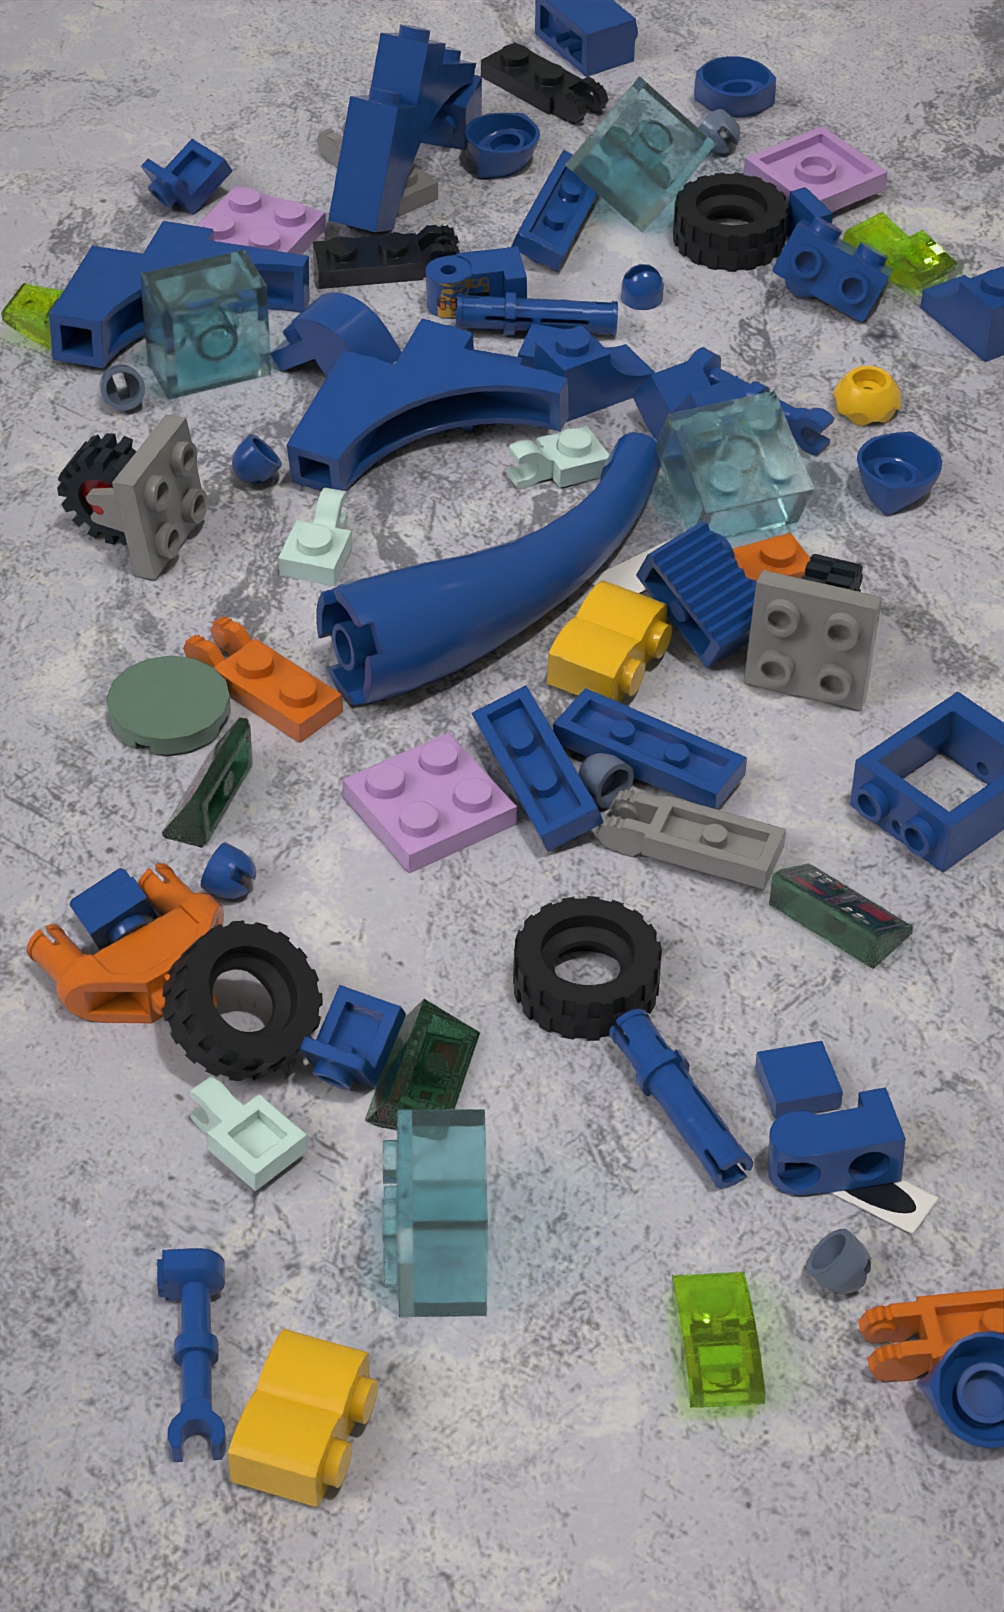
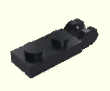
(543, 83)
(381, 258)

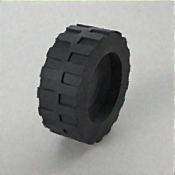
(730, 245)
(585, 926)
(200, 1026)

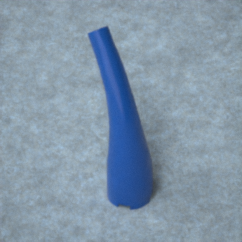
(449, 612)

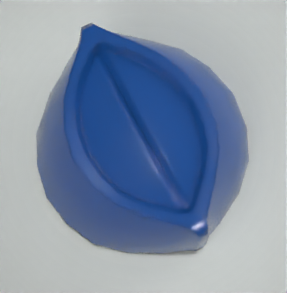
(735, 85)
(501, 143)
(898, 469)
(969, 1389)

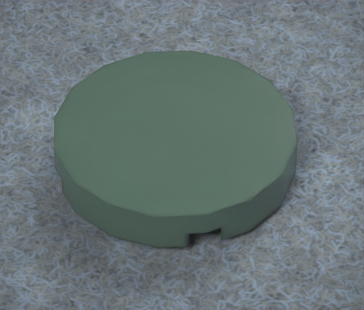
(168, 704)

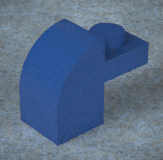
(329, 327)
(681, 389)

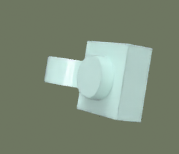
(564, 456)
(319, 548)
(247, 1138)

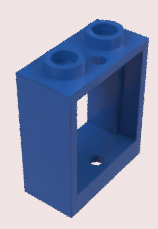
(927, 829)

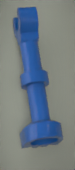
(801, 421)
(193, 1278)

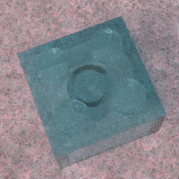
(640, 154)
(206, 324)
(734, 466)
(436, 1213)

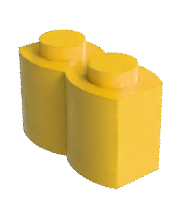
(609, 643)
(301, 1417)

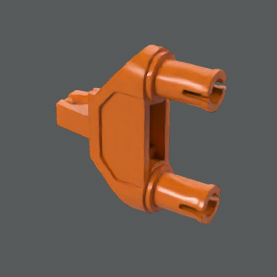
(129, 975)

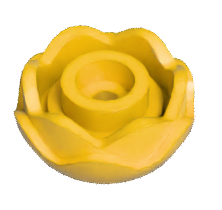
(867, 395)

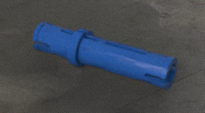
(519, 313)
(667, 1079)

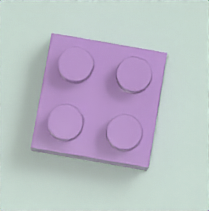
(822, 165)
(264, 221)
(429, 802)

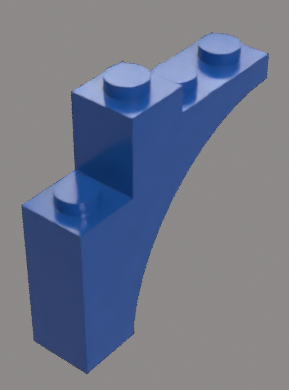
(388, 125)
(104, 297)
(433, 387)

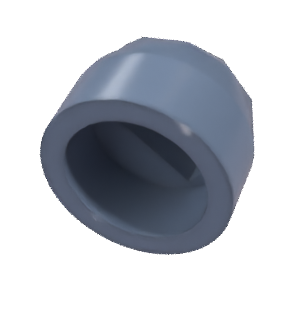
(721, 129)
(134, 384)
(604, 777)
(840, 1262)

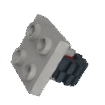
(140, 496)
(814, 633)

